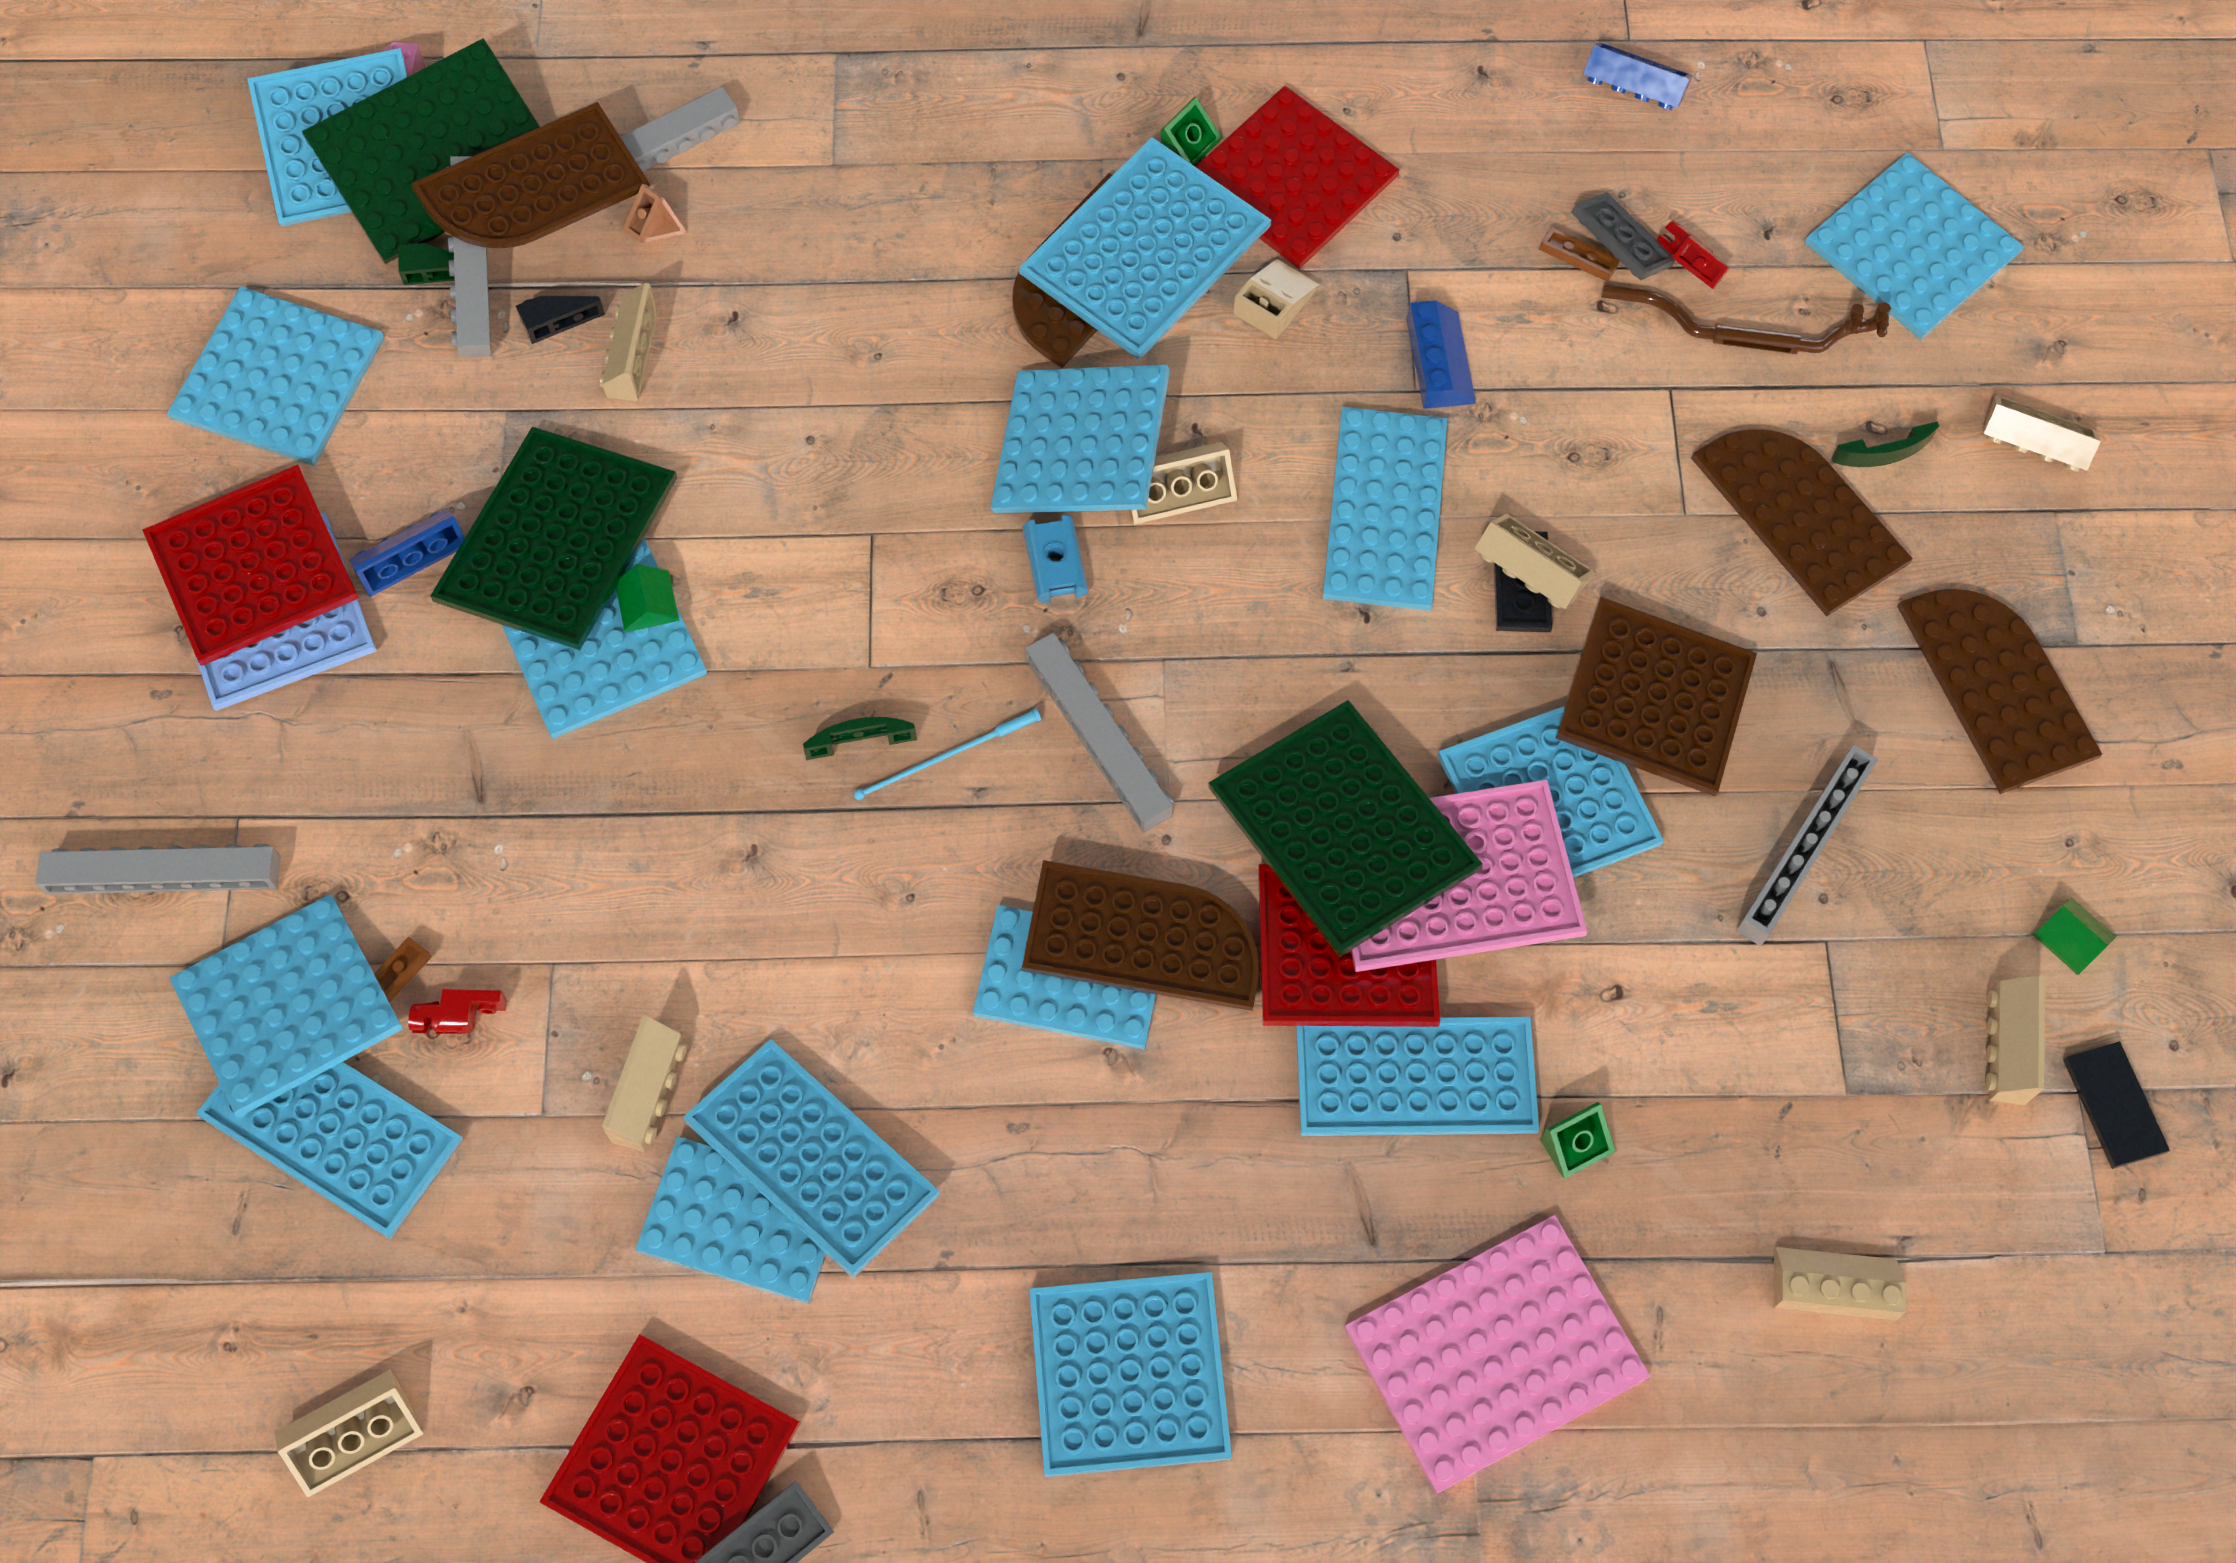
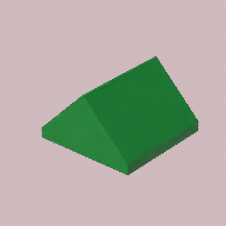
(1190, 133)
(646, 598)
(2074, 936)
(1579, 1140)

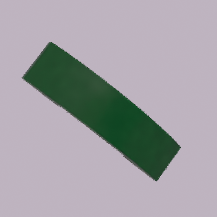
(1858, 455)
(858, 729)

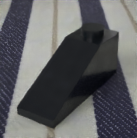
(555, 314)

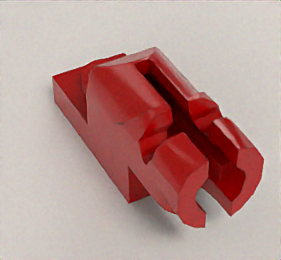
(1693, 255)
(455, 1012)

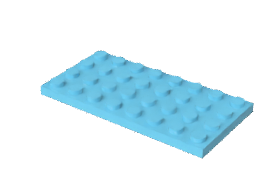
(1385, 509)
(1418, 1080)
(345, 1143)
(811, 1157)

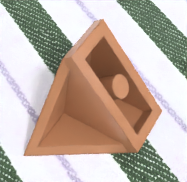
(652, 217)

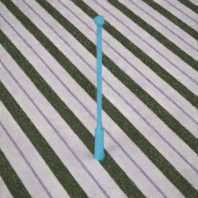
(999, 731)

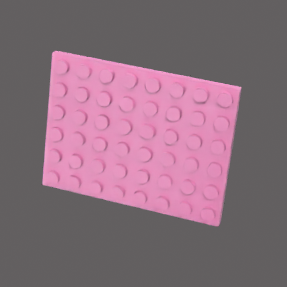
(1515, 899)
(1496, 1353)

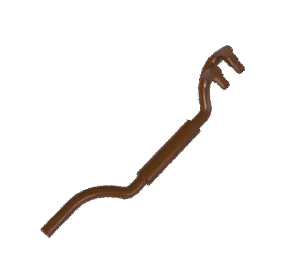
(1757, 338)

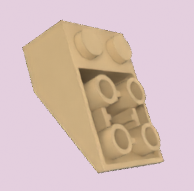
(1274, 298)

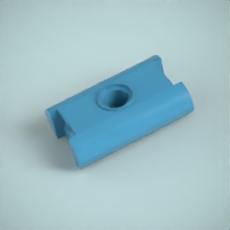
(1050, 576)

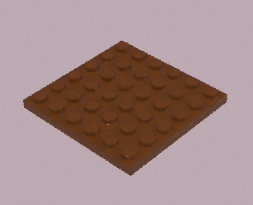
(1657, 696)

